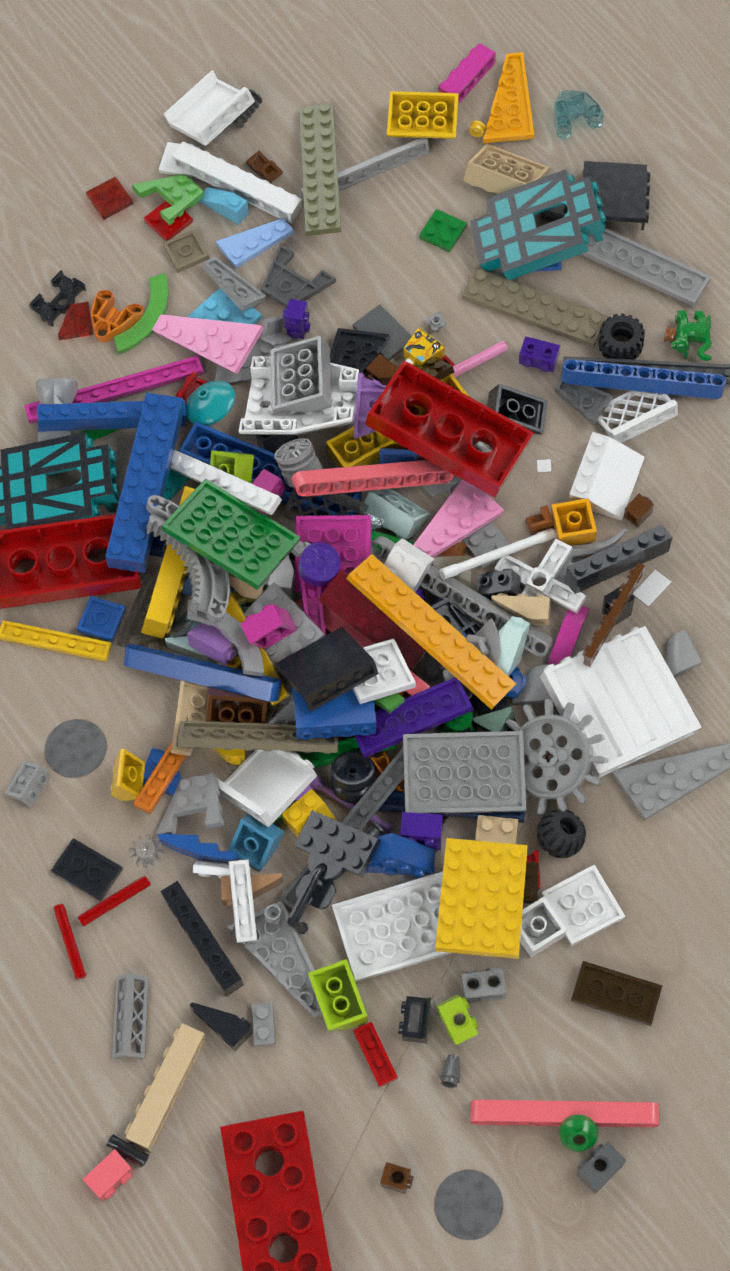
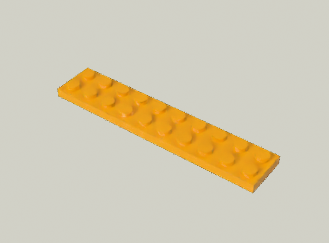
(431, 631)

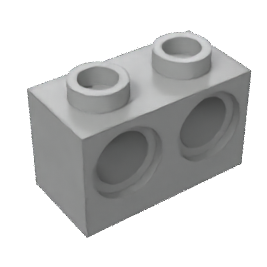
(484, 991)

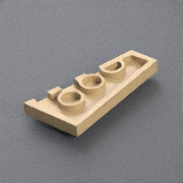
(190, 707)

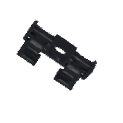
(68, 291)

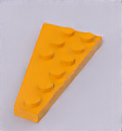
(511, 108)

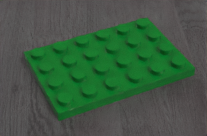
(231, 534)

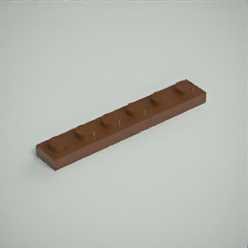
(608, 621)

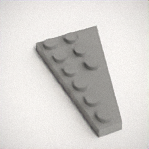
(665, 781)
(284, 957)

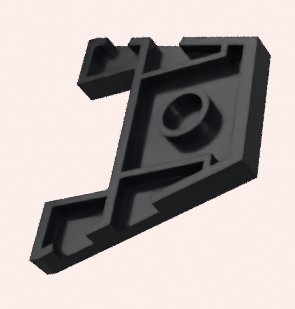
(456, 617)

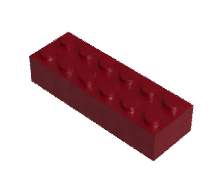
(367, 618)

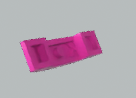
(568, 635)

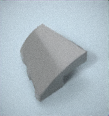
(681, 654)
(534, 688)

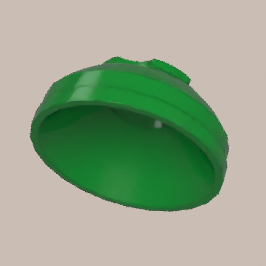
(578, 1125)

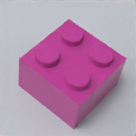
(268, 626)

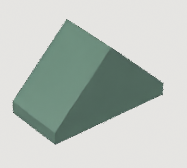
(496, 720)

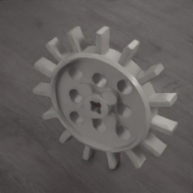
(550, 744)

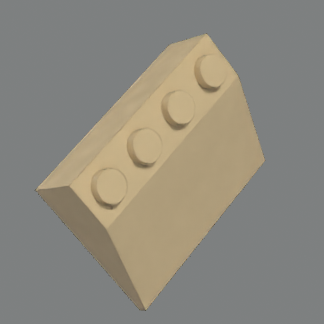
(501, 170)

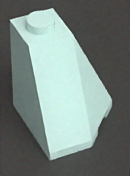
(512, 643)

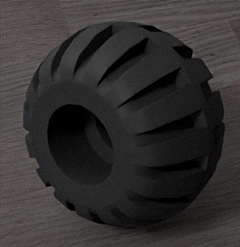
(561, 833)

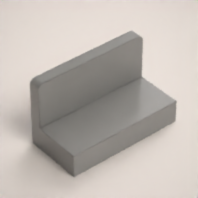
(272, 331)

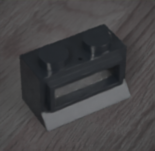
(416, 1019)

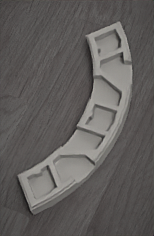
(233, 631)

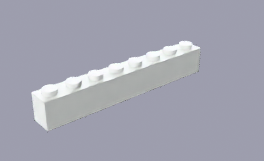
(233, 179)

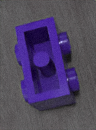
(296, 319)
(539, 354)

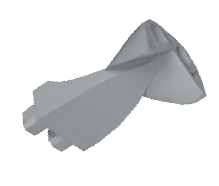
(55, 392)

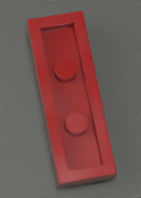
(375, 1054)

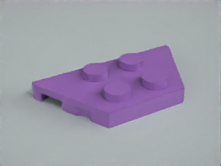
(367, 394)

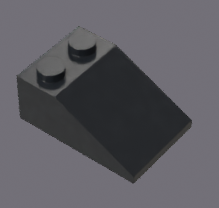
(519, 407)

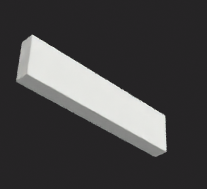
(242, 901)

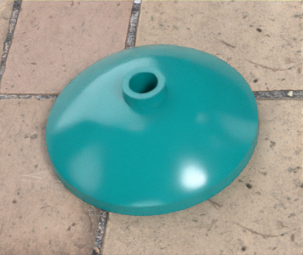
(210, 402)

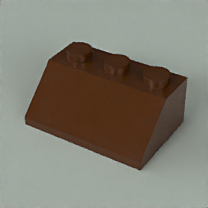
(234, 707)

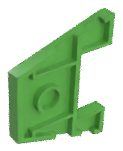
(176, 190)

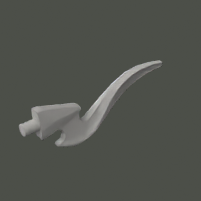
(586, 550)

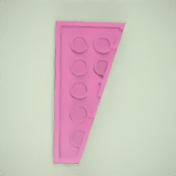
(217, 341)
(458, 518)

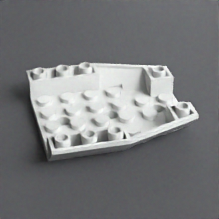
(266, 422)

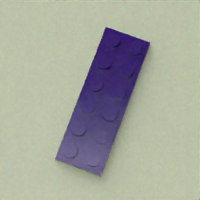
(416, 715)

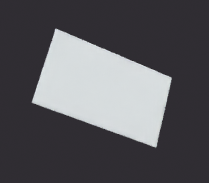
(652, 587)

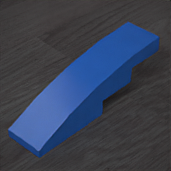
(191, 846)

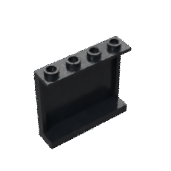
(621, 189)
(327, 668)

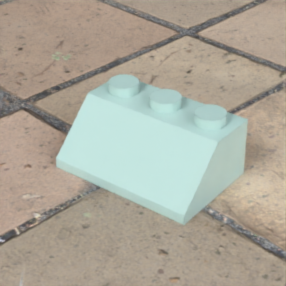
(397, 511)

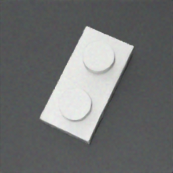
(206, 869)

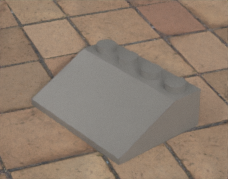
(301, 376)

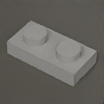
(263, 1024)

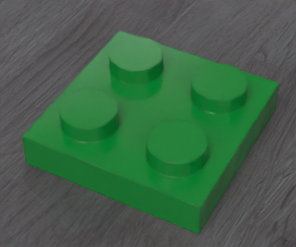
(443, 230)

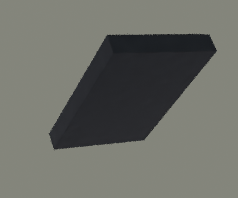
(87, 869)

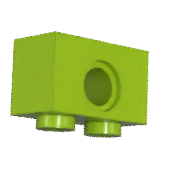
(457, 1032)

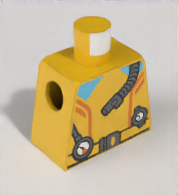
(422, 348)

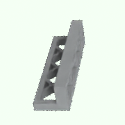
(126, 1014)

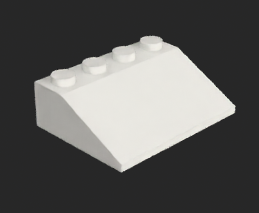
(607, 476)

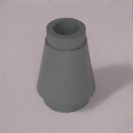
(451, 1072)

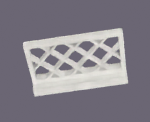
(642, 421)

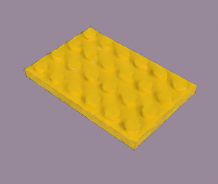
(481, 898)

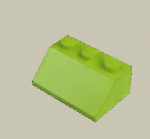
(233, 463)
(338, 996)

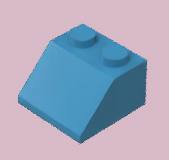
(256, 841)

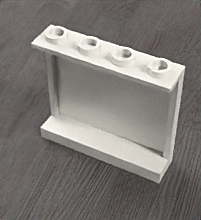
(208, 109)
(267, 783)

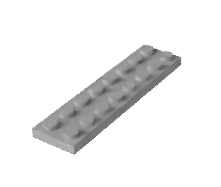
(648, 267)

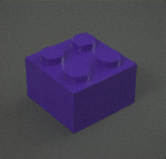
(423, 828)

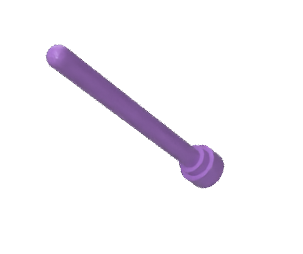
(318, 785)

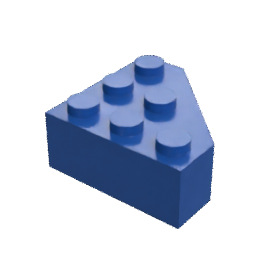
(401, 857)

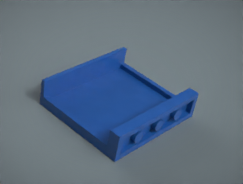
(336, 718)

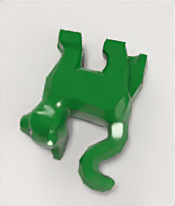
(692, 332)

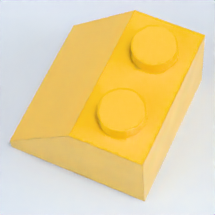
(127, 776)
(299, 812)

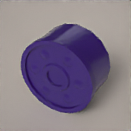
(319, 564)

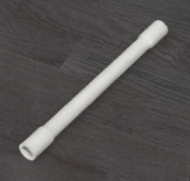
(455, 569)

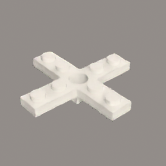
(549, 570)

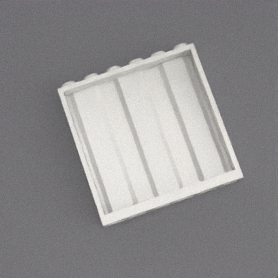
(627, 695)

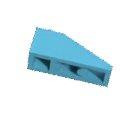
(226, 204)

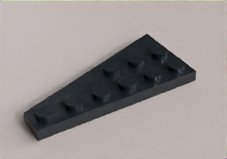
(357, 348)

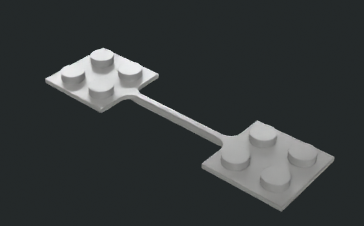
(481, 541)

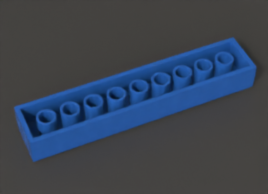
(204, 439)
(145, 476)

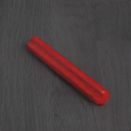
(114, 900)
(69, 941)

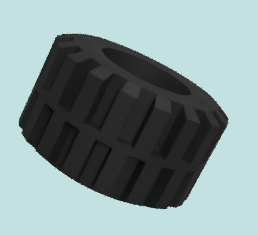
(623, 326)

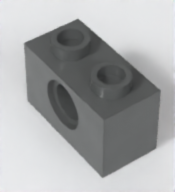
(597, 1179)

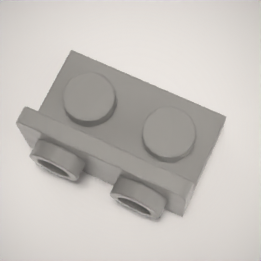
(28, 783)

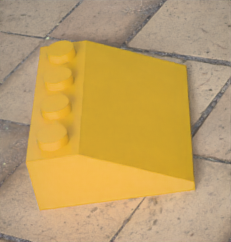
(423, 115)

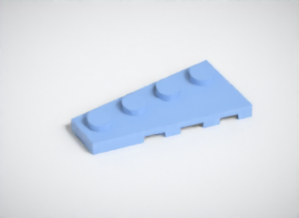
(253, 242)

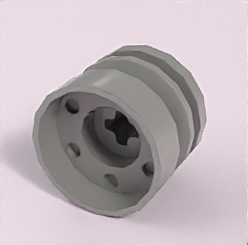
(296, 457)

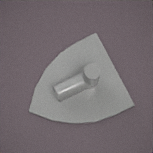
(487, 641)

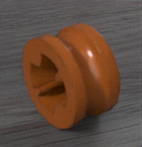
(669, 335)

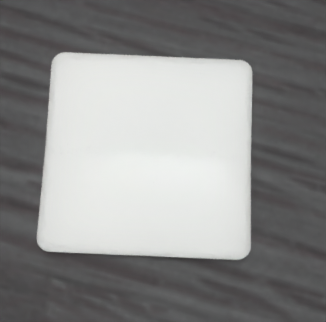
(544, 465)

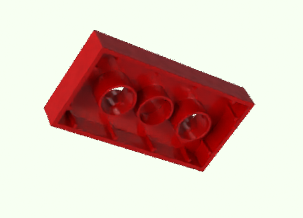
(449, 428)
(60, 563)
(276, 1203)

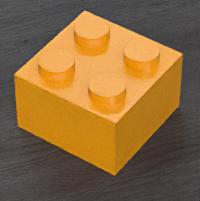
(574, 522)

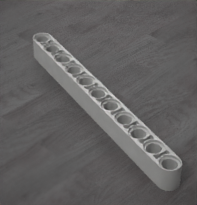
(469, 597)

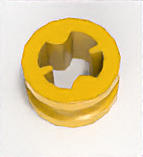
(477, 128)

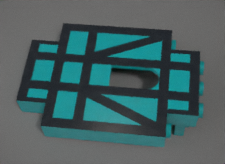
(510, 233)
(24, 481)

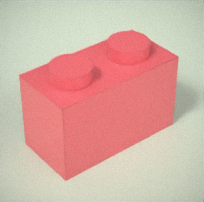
(109, 1175)

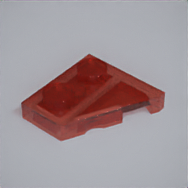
(76, 322)

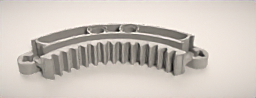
(209, 580)

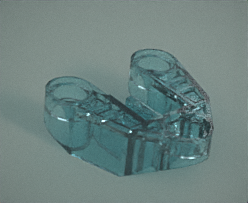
(577, 104)

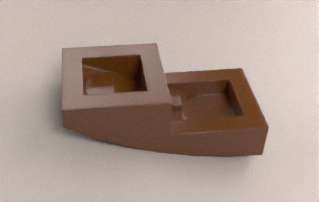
(263, 167)

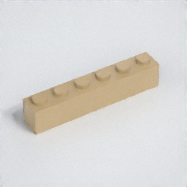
(166, 1087)

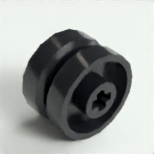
(352, 776)

